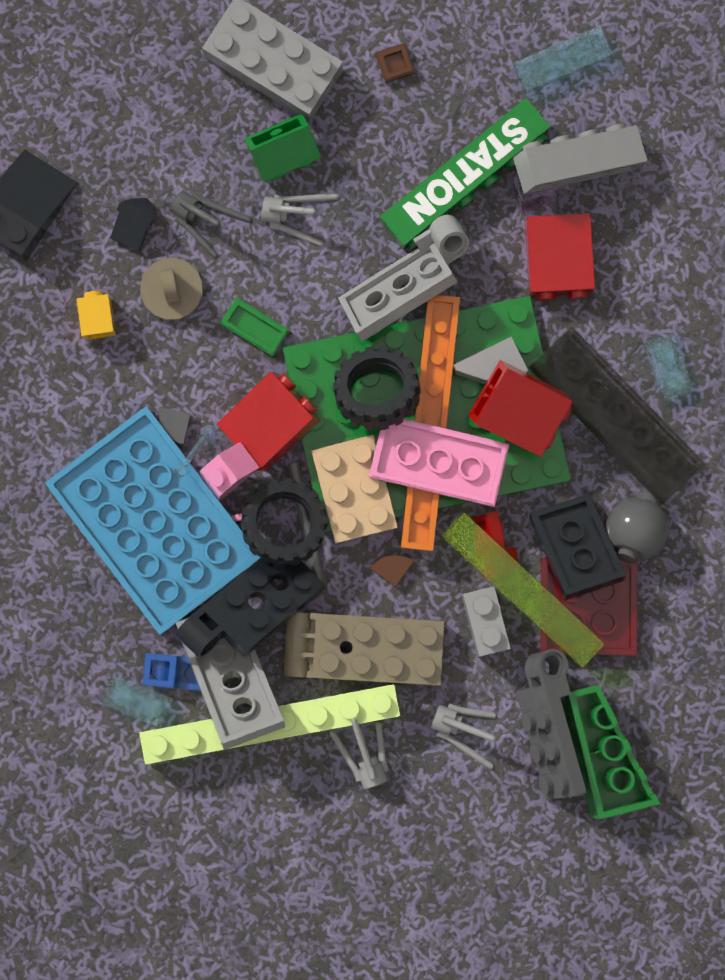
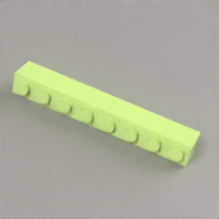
(298, 717)

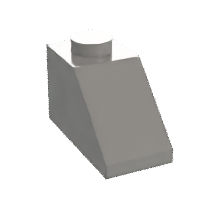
(481, 365)

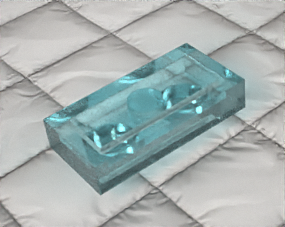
(668, 367)
(137, 701)

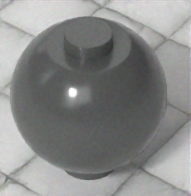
(638, 528)

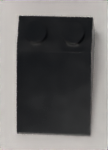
(29, 202)

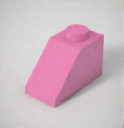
(228, 470)

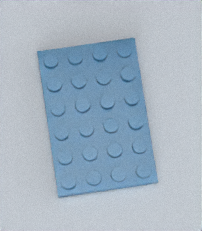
(151, 528)

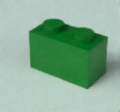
(282, 148)

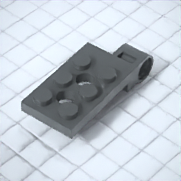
(547, 725)

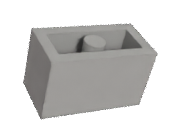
(485, 621)

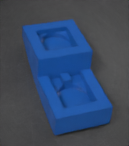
(169, 672)

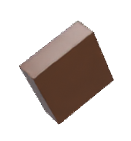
(395, 63)

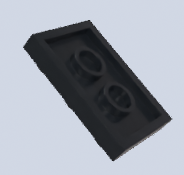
(577, 546)

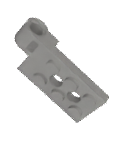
(424, 271)
(212, 673)

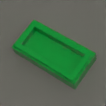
(254, 327)

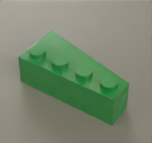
(605, 758)

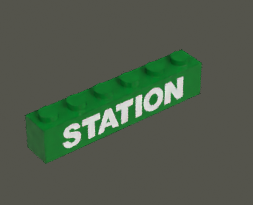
(465, 174)

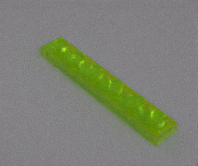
(522, 590)

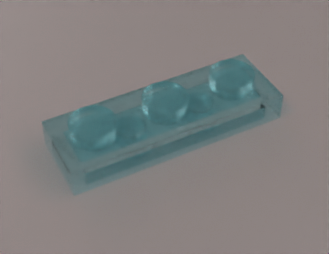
(562, 59)

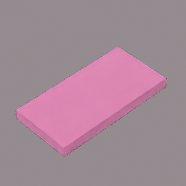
(440, 461)

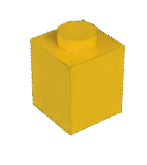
(96, 315)

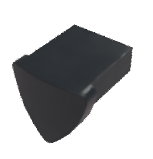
(133, 222)

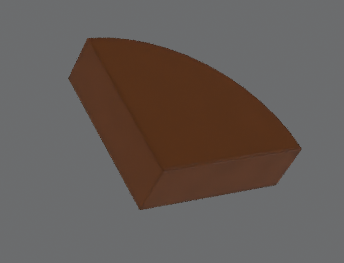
(392, 568)

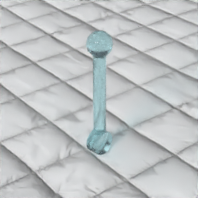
(182, 468)

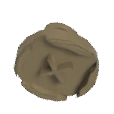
(171, 289)

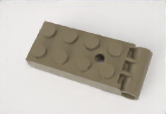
(381, 648)

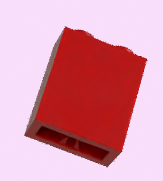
(559, 256)
(521, 408)
(270, 419)

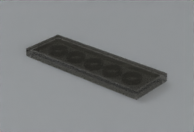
(617, 415)

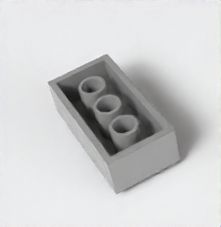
(272, 59)

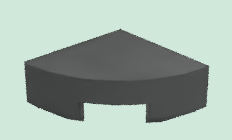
(174, 423)

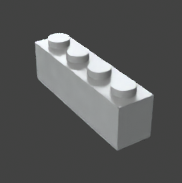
(580, 158)

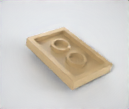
(353, 501)

